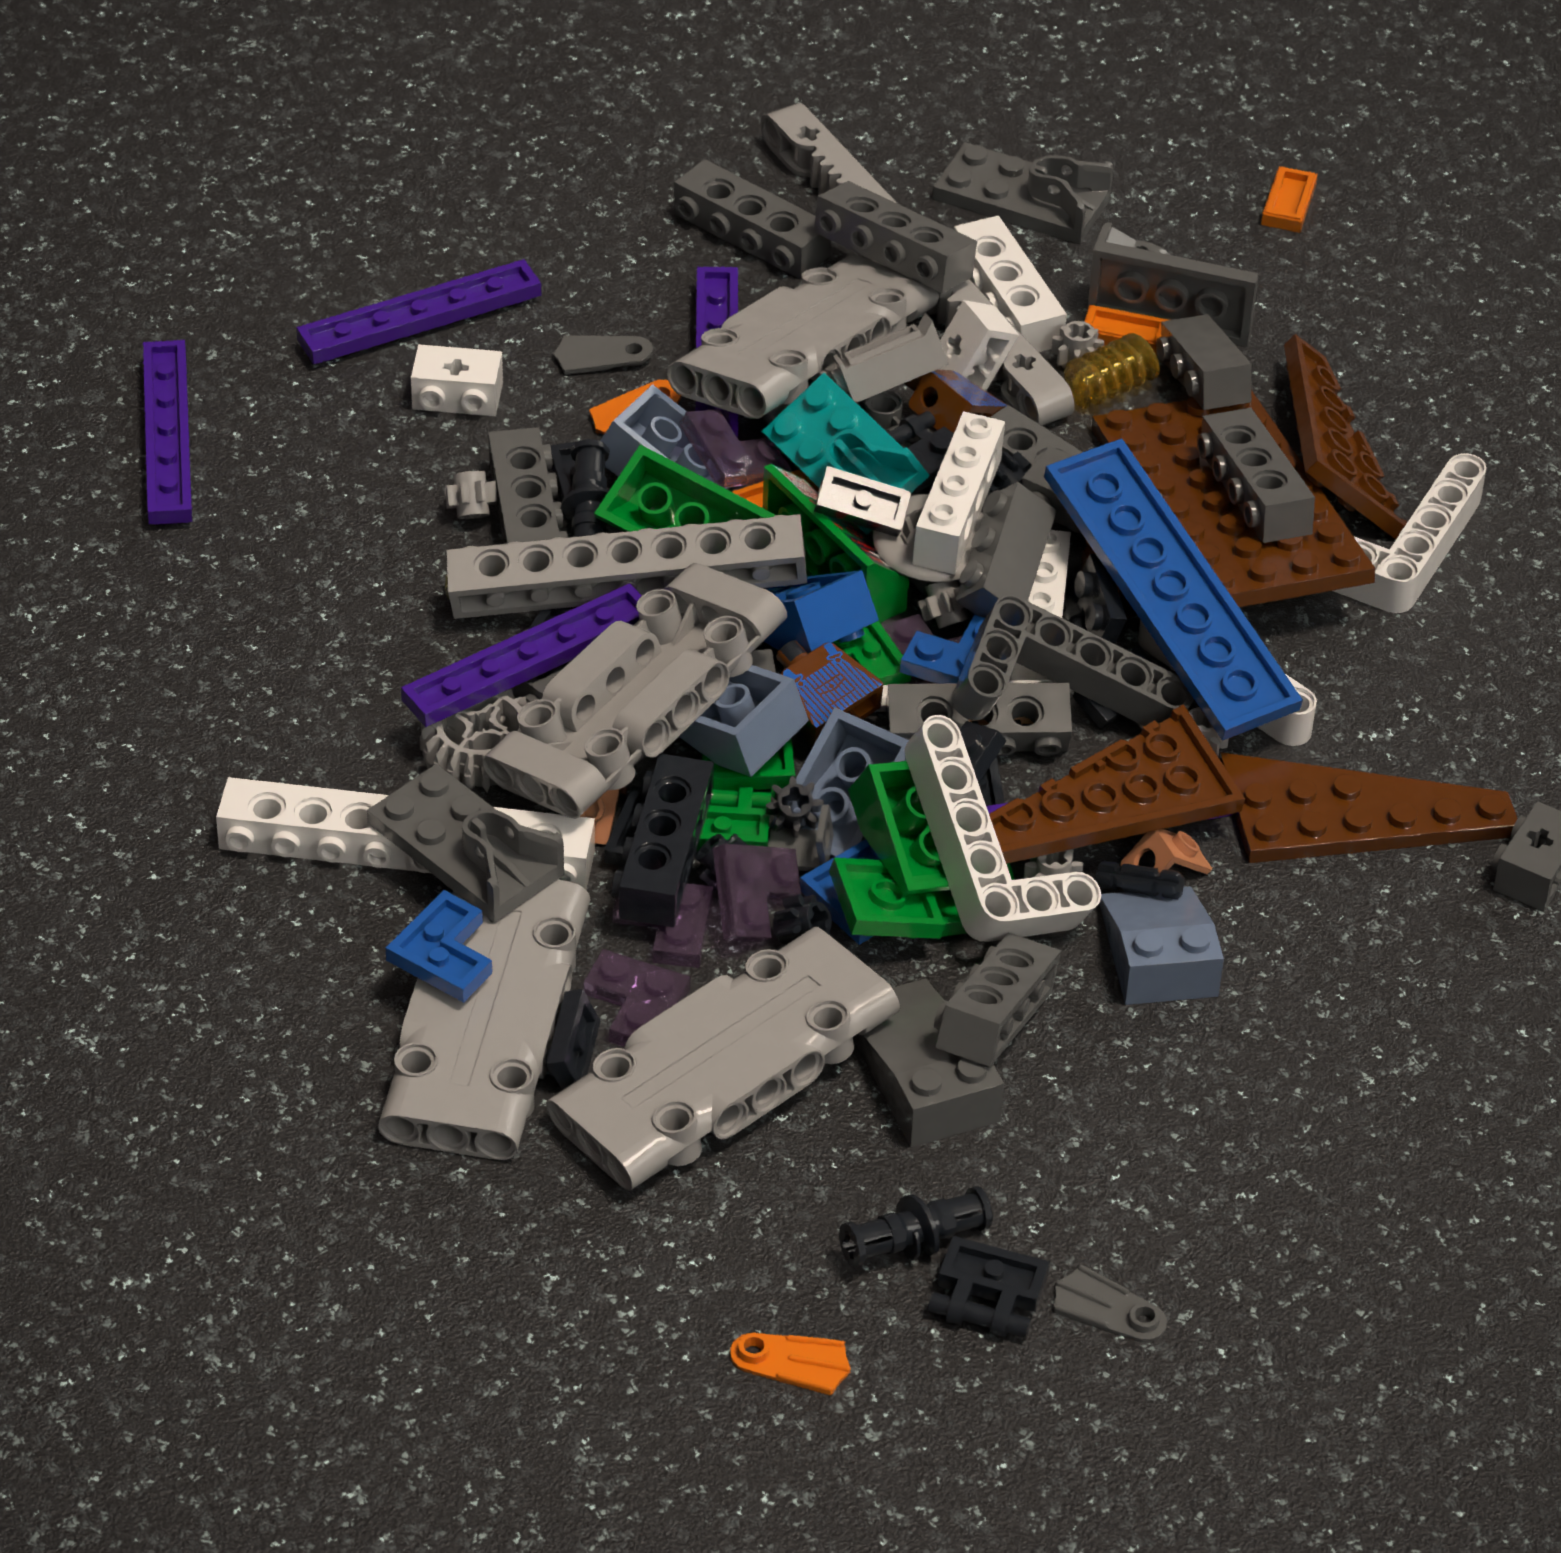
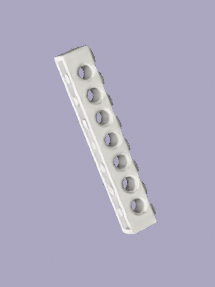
(334, 827)

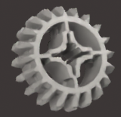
(467, 736)

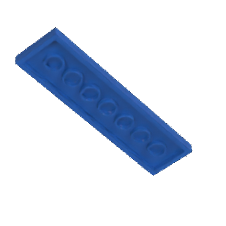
(1173, 589)

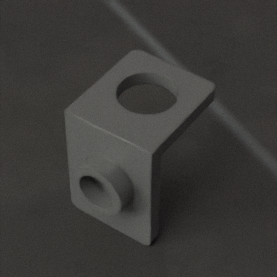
(811, 846)

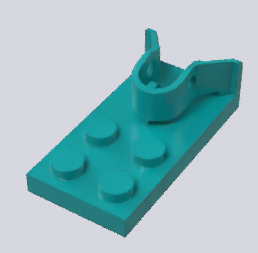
(833, 431)

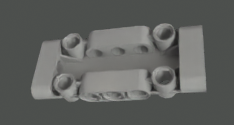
(792, 334)
(634, 690)
(722, 1057)
(474, 1065)

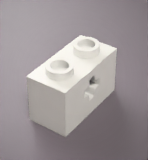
(977, 342)
(457, 380)

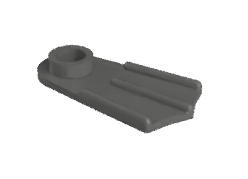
(600, 353)
(1107, 1306)

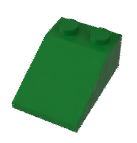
(897, 827)

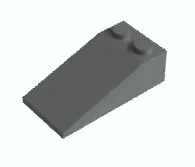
(924, 1086)

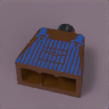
(948, 395)
(829, 680)

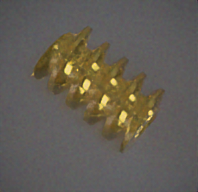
(1111, 370)

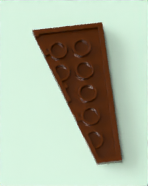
(1329, 446)
(1122, 791)
(1334, 811)

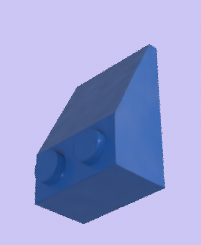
(824, 610)

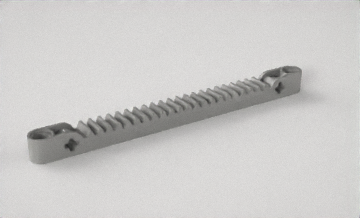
(814, 152)

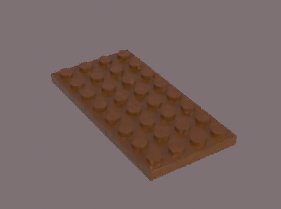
(1252, 571)

